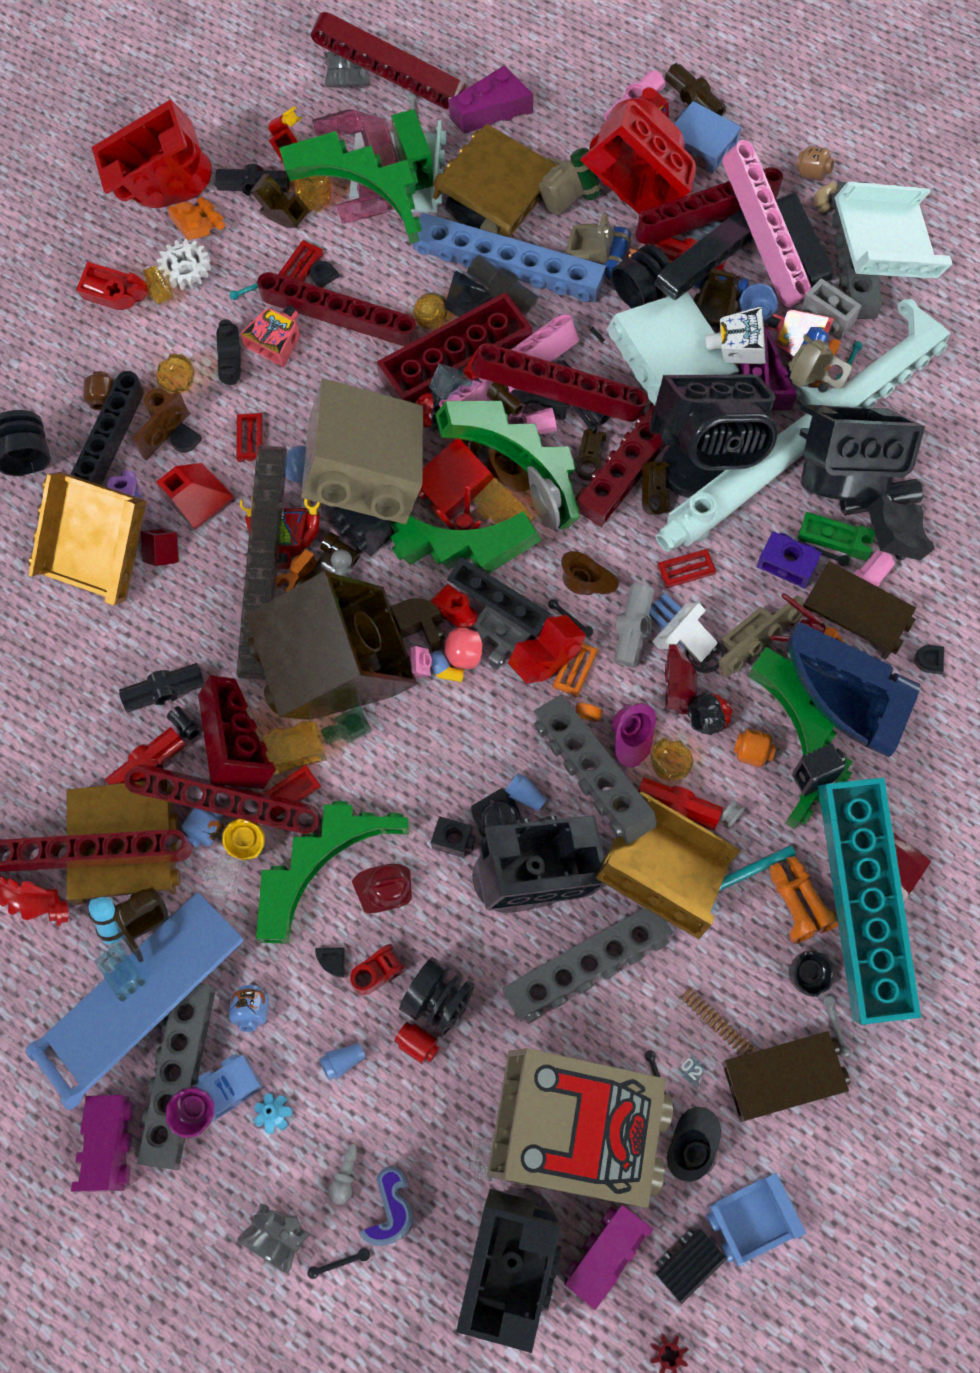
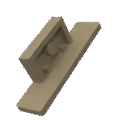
(754, 634)

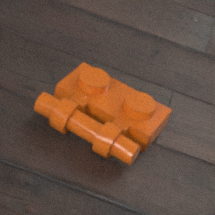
(196, 220)

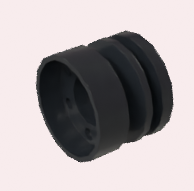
(636, 276)
(22, 443)
(436, 996)

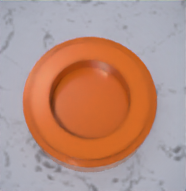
(589, 712)

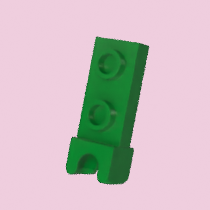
(837, 536)

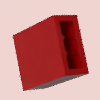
(448, 474)

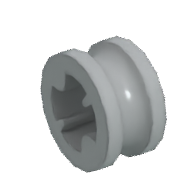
(732, 813)

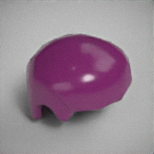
(190, 1112)

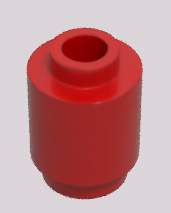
(417, 1043)

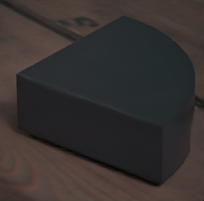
(332, 960)

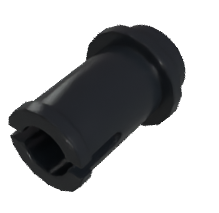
(188, 728)

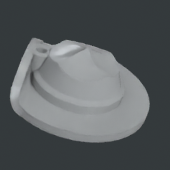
(545, 498)

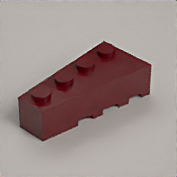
(231, 738)

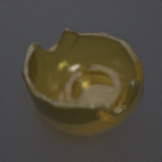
(430, 311)
(173, 371)
(667, 750)

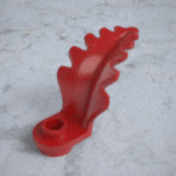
(32, 901)

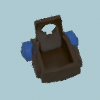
(719, 295)

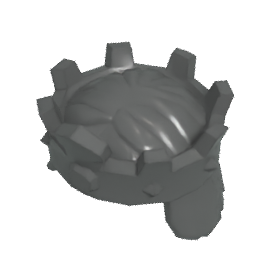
(344, 72)
(274, 1237)

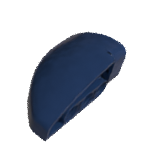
(853, 689)

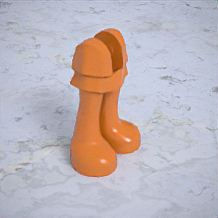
(803, 927)

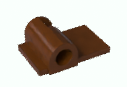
(166, 414)

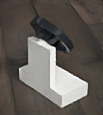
(692, 635)

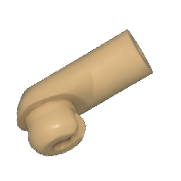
(822, 196)

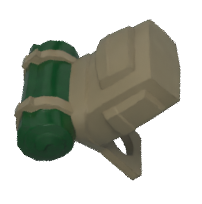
(568, 182)

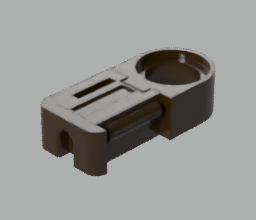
(590, 452)
(654, 485)

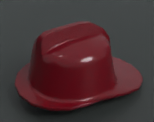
(383, 887)

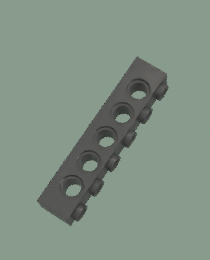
(859, 287)
(630, 823)
(570, 962)
(169, 1154)

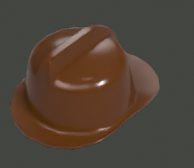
(507, 471)
(586, 576)

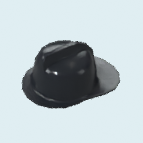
(495, 811)
(694, 1144)

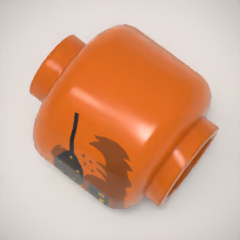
(754, 747)

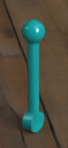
(234, 295)
(857, 346)

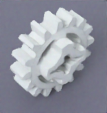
(184, 264)

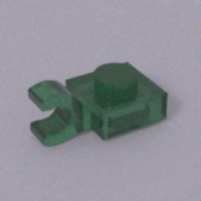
(349, 725)

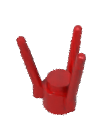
(462, 521)

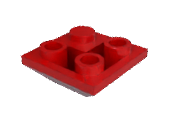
(194, 492)

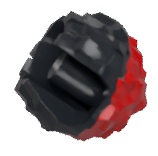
(430, 403)
(709, 713)

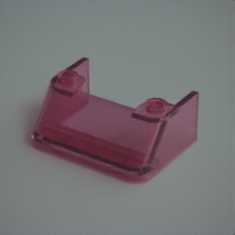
(374, 133)

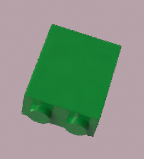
(413, 147)

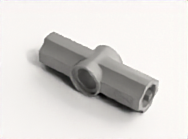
(634, 625)

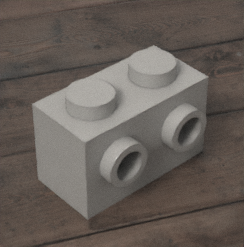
(831, 302)

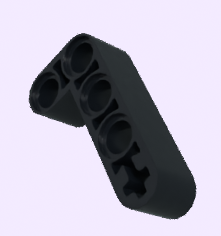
(804, 239)

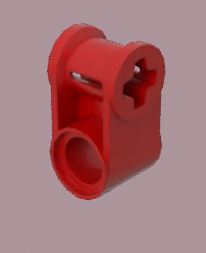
(454, 607)
(378, 969)

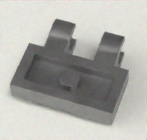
(501, 633)

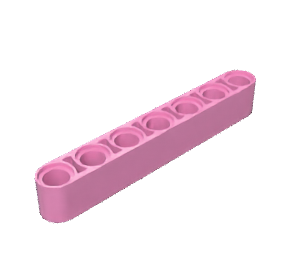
(766, 224)
(545, 344)

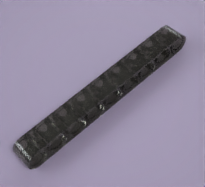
(262, 547)

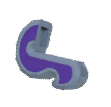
(397, 1208)

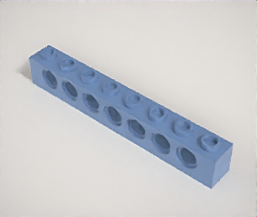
(548, 267)

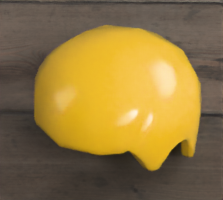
(243, 839)

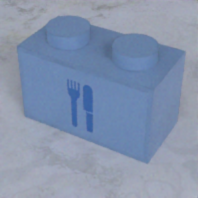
(230, 1084)

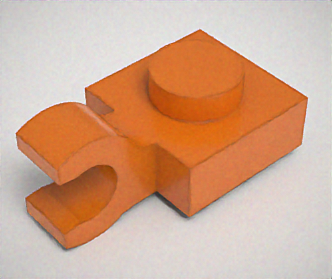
(299, 567)

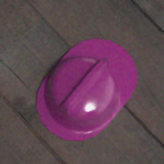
(634, 733)

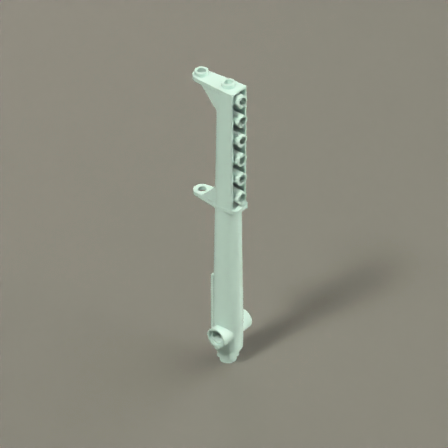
(729, 490)

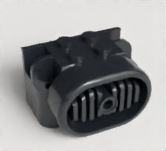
(716, 419)
(857, 451)
(538, 863)
(511, 1269)

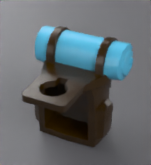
(128, 919)

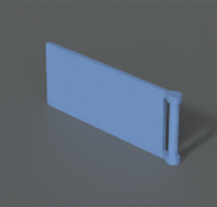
(106, 1029)

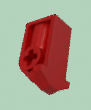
(111, 287)

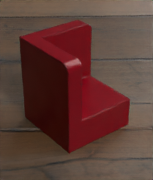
(159, 547)

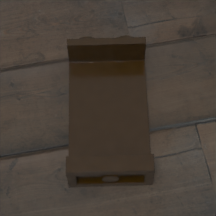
(861, 608)
(786, 1076)

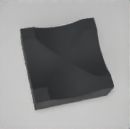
(900, 528)

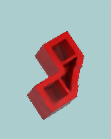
(555, 647)

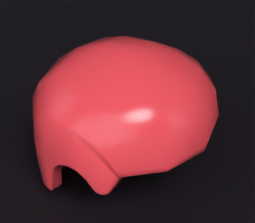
(463, 648)

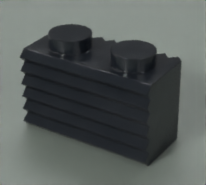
(818, 768)
(689, 1264)

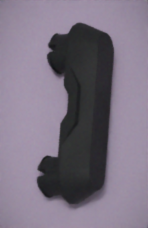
(228, 352)
(558, 407)

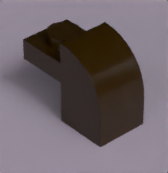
(277, 206)
(419, 615)

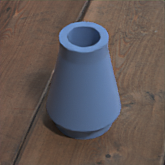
(525, 792)
(341, 1060)

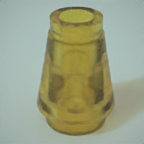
(157, 285)

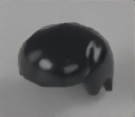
(811, 965)

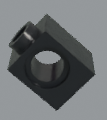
(446, 827)

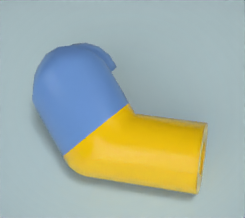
(442, 668)

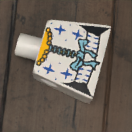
(740, 337)

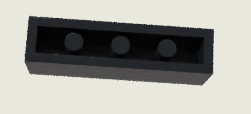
(499, 597)

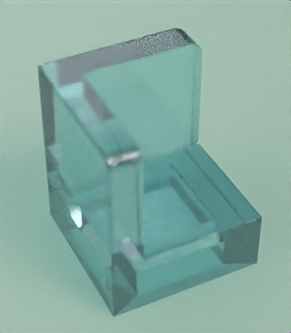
(447, 380)

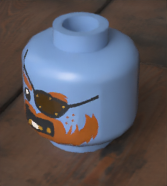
(203, 827)
(248, 1008)

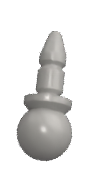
(341, 561)
(340, 1189)

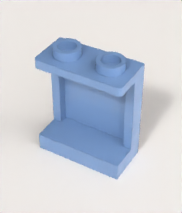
(707, 134)
(754, 1220)

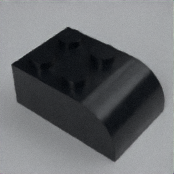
(365, 531)

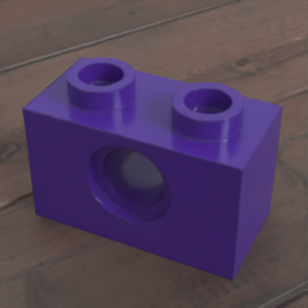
(795, 572)

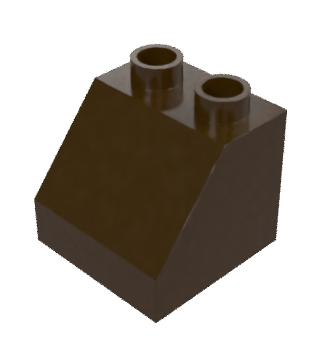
(329, 648)

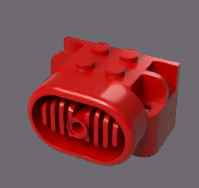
(641, 156)
(154, 159)

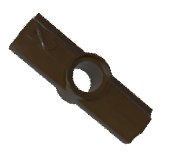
(693, 89)

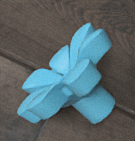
(276, 1117)

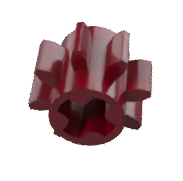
(677, 1358)

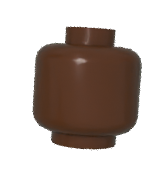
(96, 389)

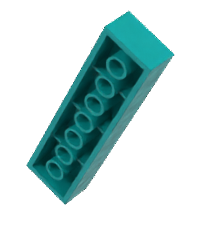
(869, 901)

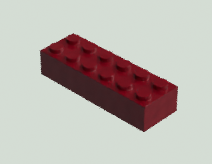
(412, 367)

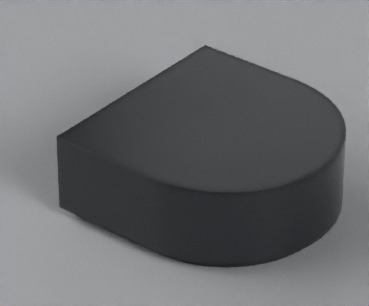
(323, 273)
(184, 438)
(930, 659)

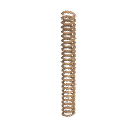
(720, 1020)

